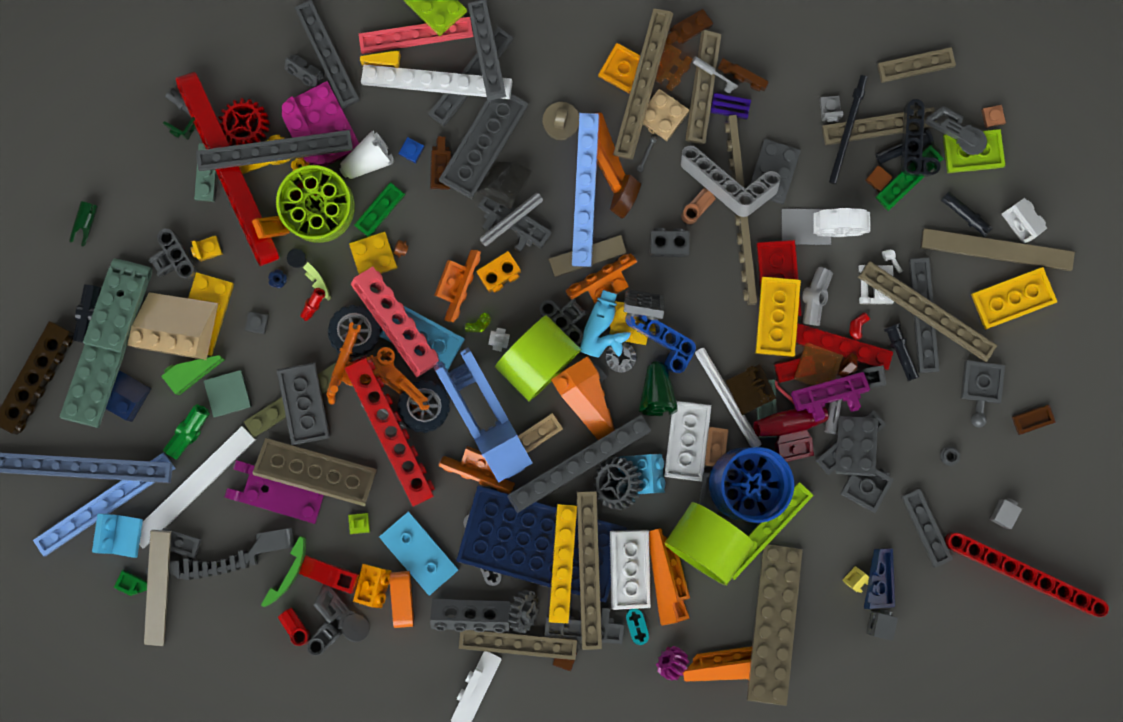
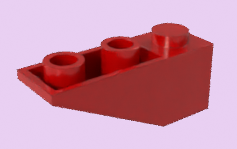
(329, 574)

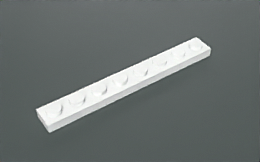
(428, 81)

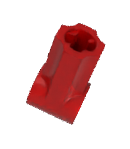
(293, 625)

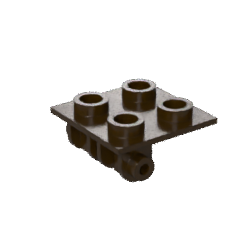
(751, 389)

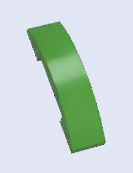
(298, 551)

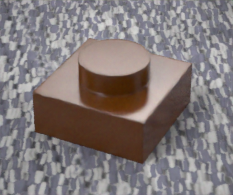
(848, 365)

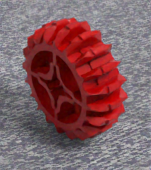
(237, 128)

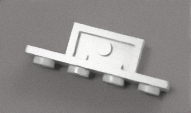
(477, 686)

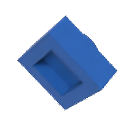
(411, 150)

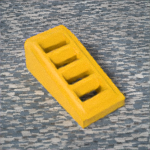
(386, 59)

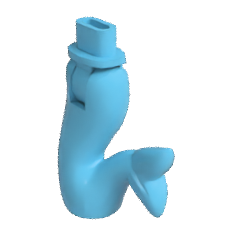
(598, 322)

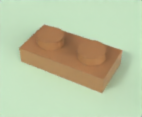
(715, 445)

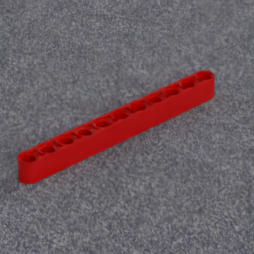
(230, 177)

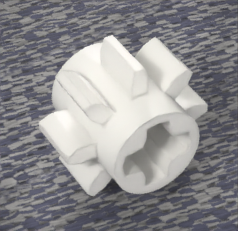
(499, 339)

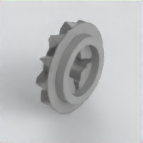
(625, 365)

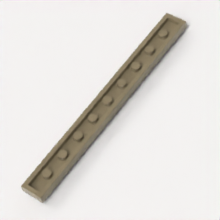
(743, 236)

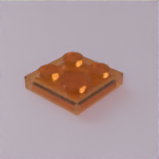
(817, 365)

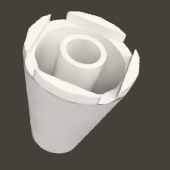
(366, 157)

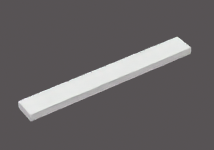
(196, 483)

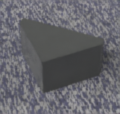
(875, 376)

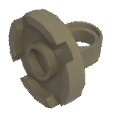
(561, 120)

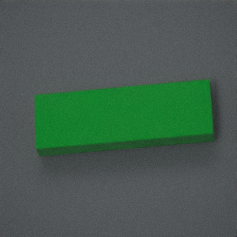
(379, 210)

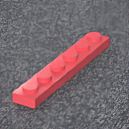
(412, 36)

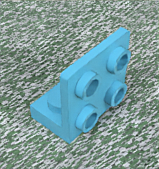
(117, 535)

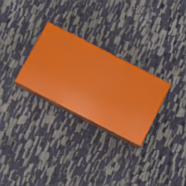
(269, 227)

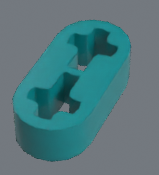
(632, 628)

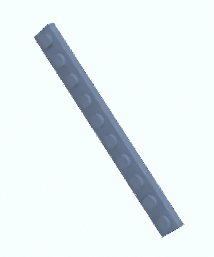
(86, 467)

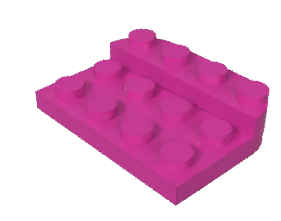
(314, 114)

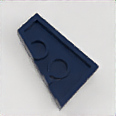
(881, 581)

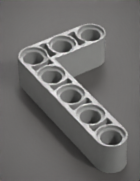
(736, 197)

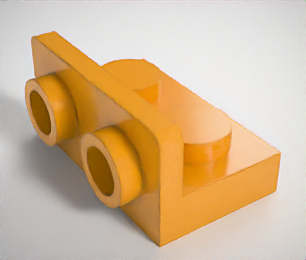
(372, 586)

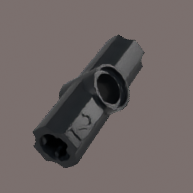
(85, 311)

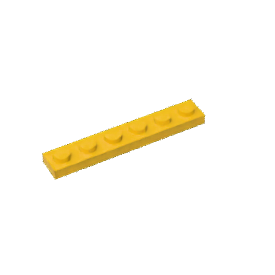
(562, 563)

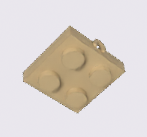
(664, 115)

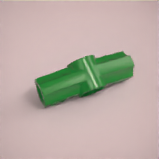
(187, 431)

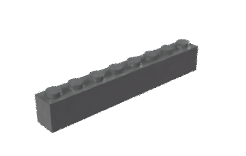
(579, 463)

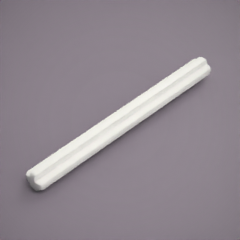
(727, 397)

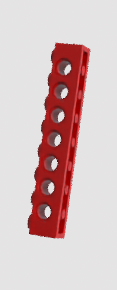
(418, 493)

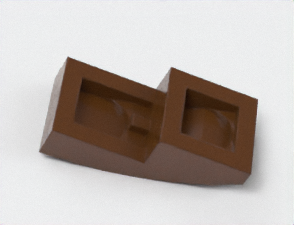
(624, 200)

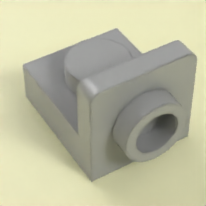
(830, 109)

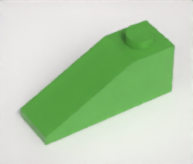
(186, 374)

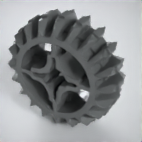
(626, 490)

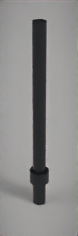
(858, 95)

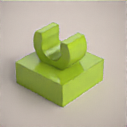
(359, 523)

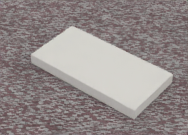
(687, 441)
(630, 569)

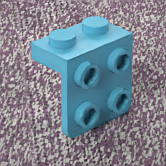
(652, 472)

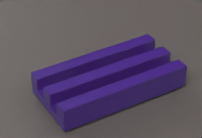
(747, 102)

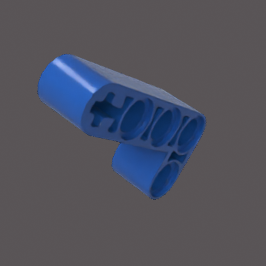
(659, 337)

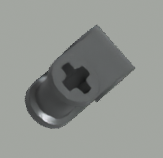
(324, 637)

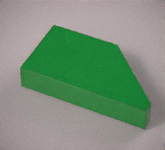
(130, 583)

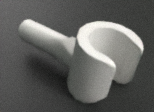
(890, 255)

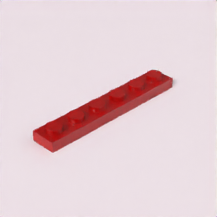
(844, 346)

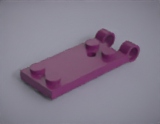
(279, 498)

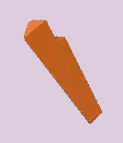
(607, 162)

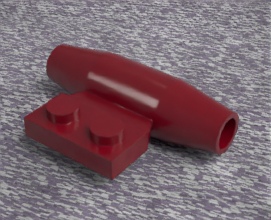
(792, 433)

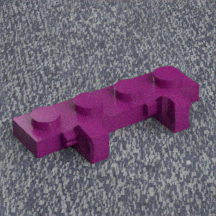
(816, 396)

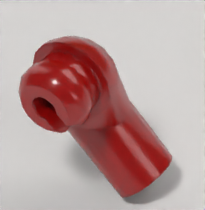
(856, 326)

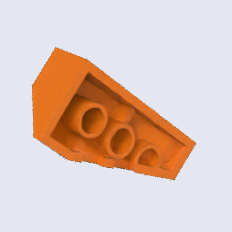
(583, 393)

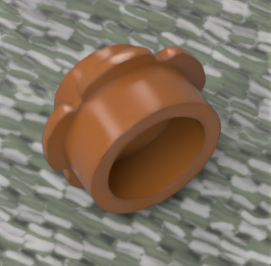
(400, 248)

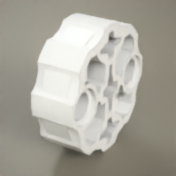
(841, 222)

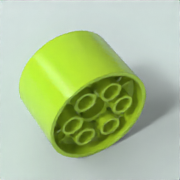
(322, 233)
(537, 358)
(709, 543)

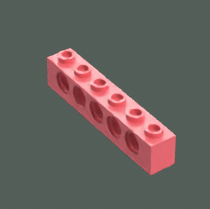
(384, 316)

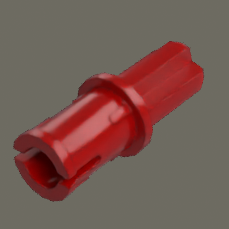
(312, 304)

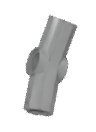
(816, 296)

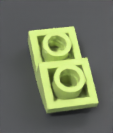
(312, 274)

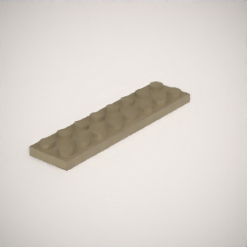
(774, 625)

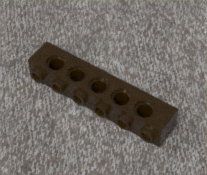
(24, 380)

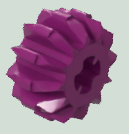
(672, 663)

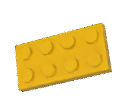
(212, 290)
(1014, 298)
(778, 316)

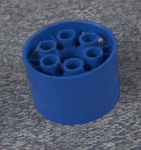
(776, 470)

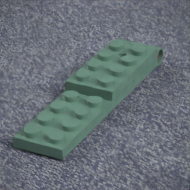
(106, 342)

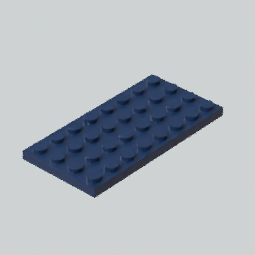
(524, 541)

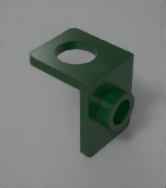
(177, 133)

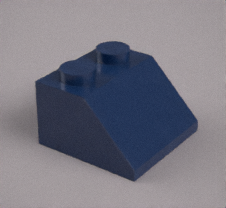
(127, 396)

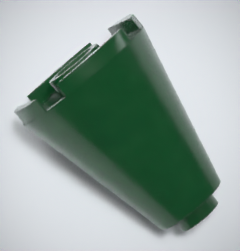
(657, 392)

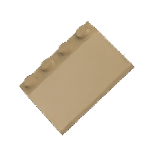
(174, 326)

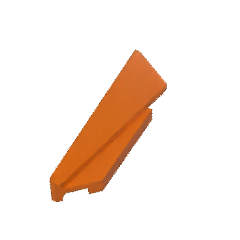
(668, 580)
(720, 665)

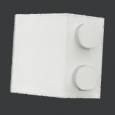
(1024, 220)

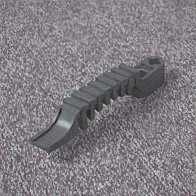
(265, 543)

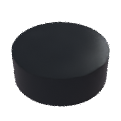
(296, 258)

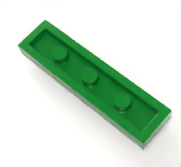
(903, 183)

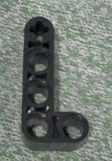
(916, 138)

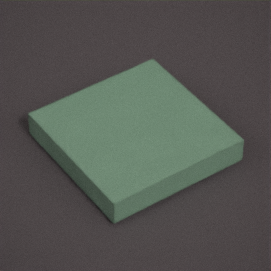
(227, 393)

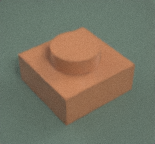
(993, 116)

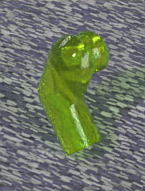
(481, 324)

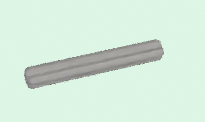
(511, 219)

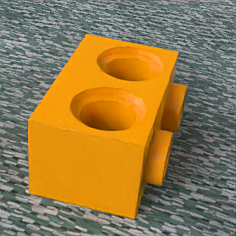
(495, 267)

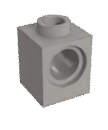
(1006, 513)

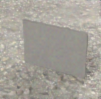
(798, 226)

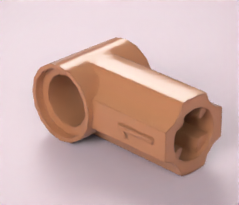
(698, 206)

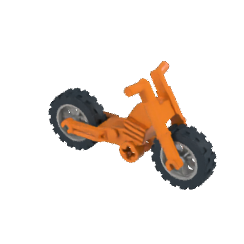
(409, 392)

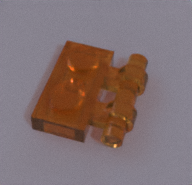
(670, 57)

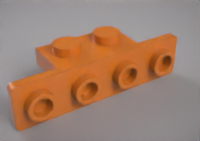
(607, 279)
(454, 283)
(476, 468)

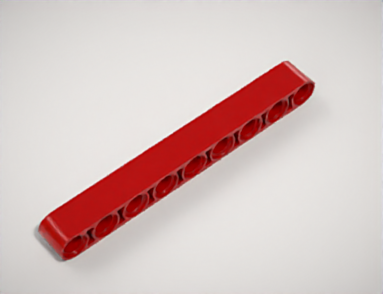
(1034, 578)

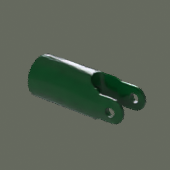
(83, 220)

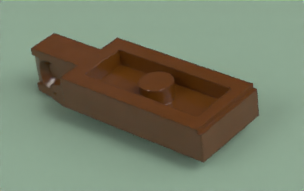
(689, 28)
(742, 74)
(439, 160)

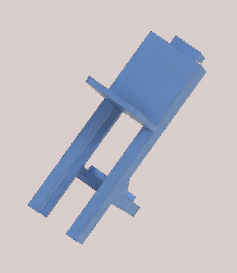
(500, 443)

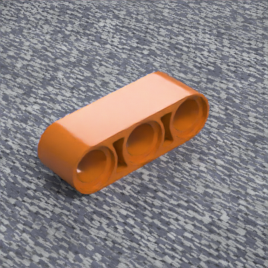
(401, 599)

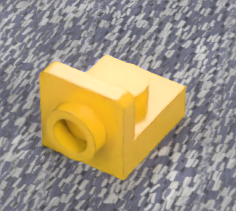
(206, 248)

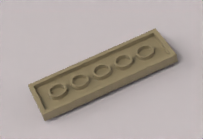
(314, 472)

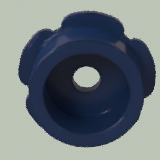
(282, 279)

